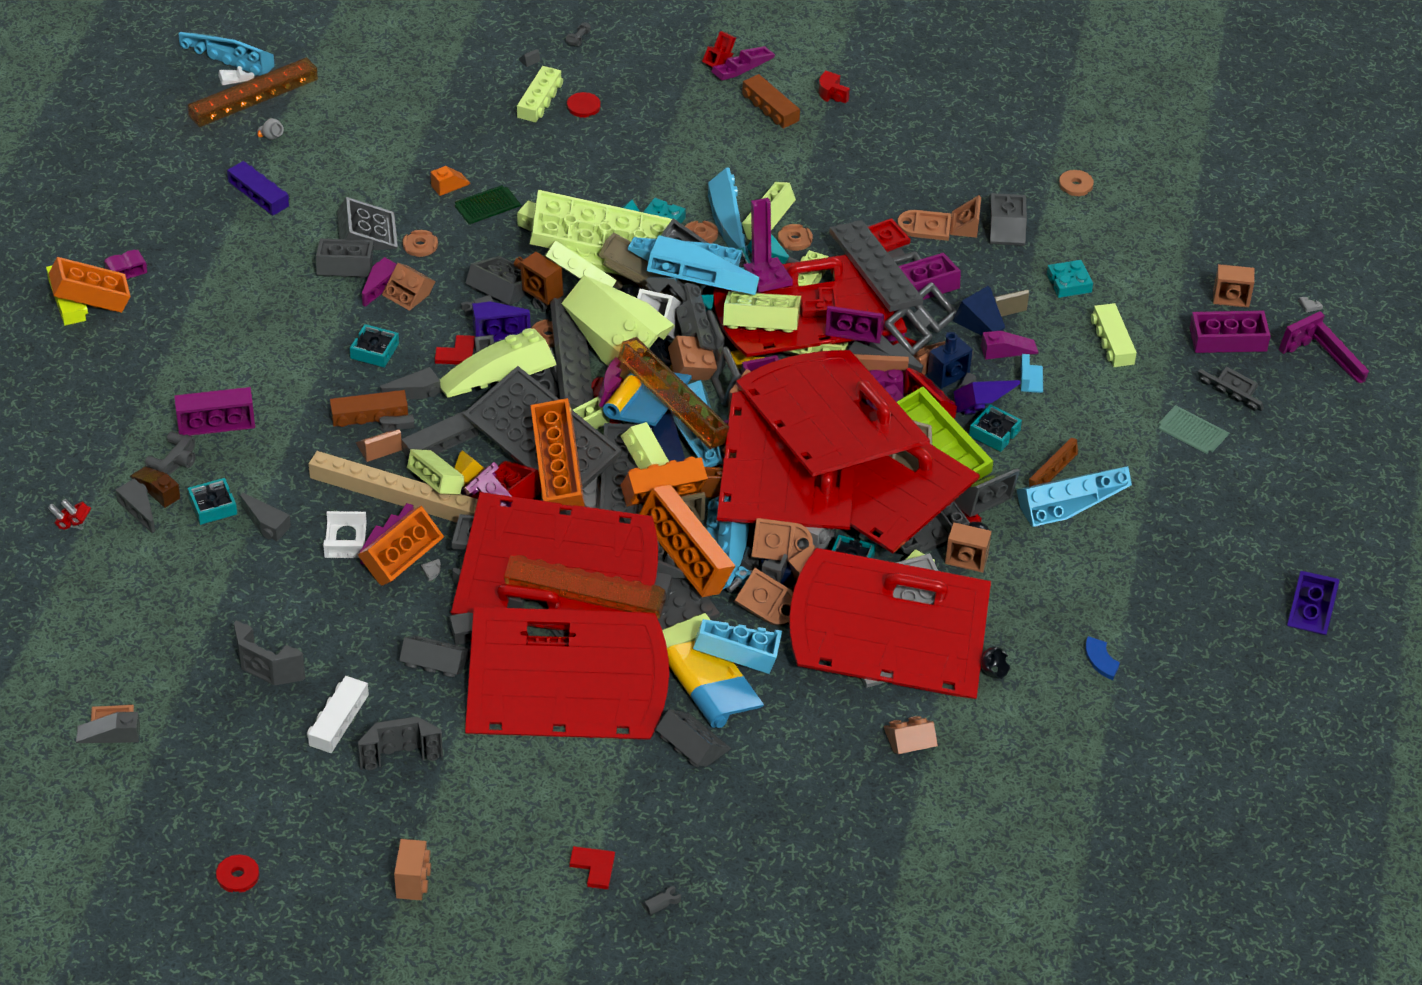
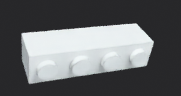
(337, 714)

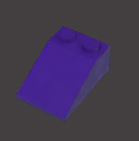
(499, 320)
(980, 394)
(1313, 602)

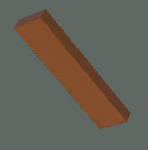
(1055, 463)

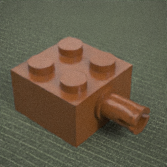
(540, 277)

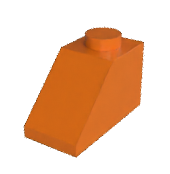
(447, 180)

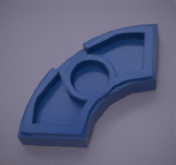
(1100, 659)

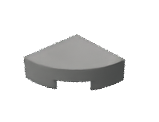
(1309, 305)
(431, 569)

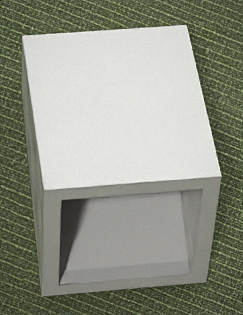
(665, 305)

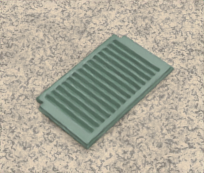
(1192, 430)

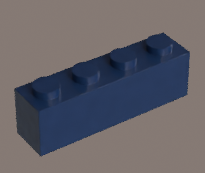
(668, 438)

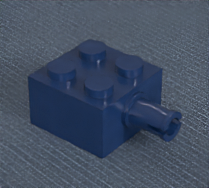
(949, 361)

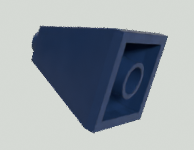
(980, 313)

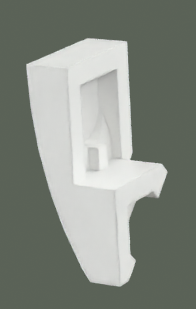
(234, 76)

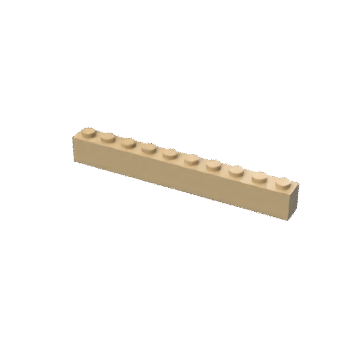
(389, 487)

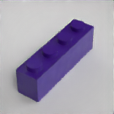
(258, 188)

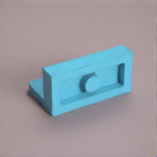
(1031, 376)

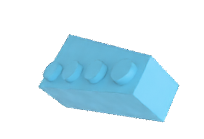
(738, 644)

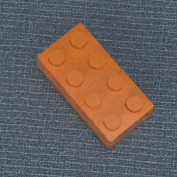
(89, 284)
(683, 476)
(401, 545)

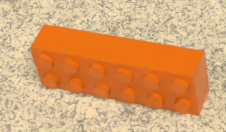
(557, 453)
(688, 541)

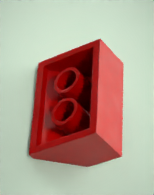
(916, 380)

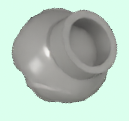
(271, 129)

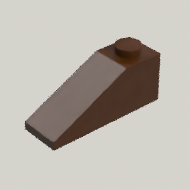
(159, 485)

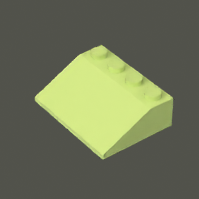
(762, 311)

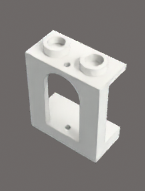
(344, 548)

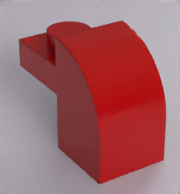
(721, 51)
(831, 89)

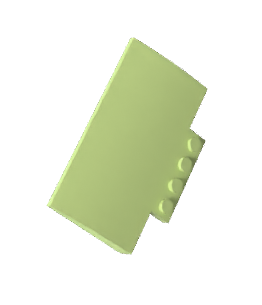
(587, 224)

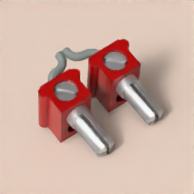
(70, 515)

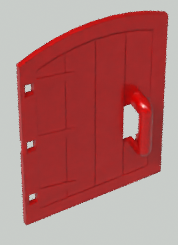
(852, 293)
(818, 411)
(772, 482)
(899, 500)
(537, 530)
(849, 617)
(592, 682)

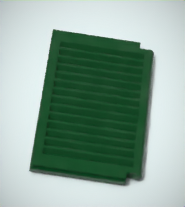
(487, 204)

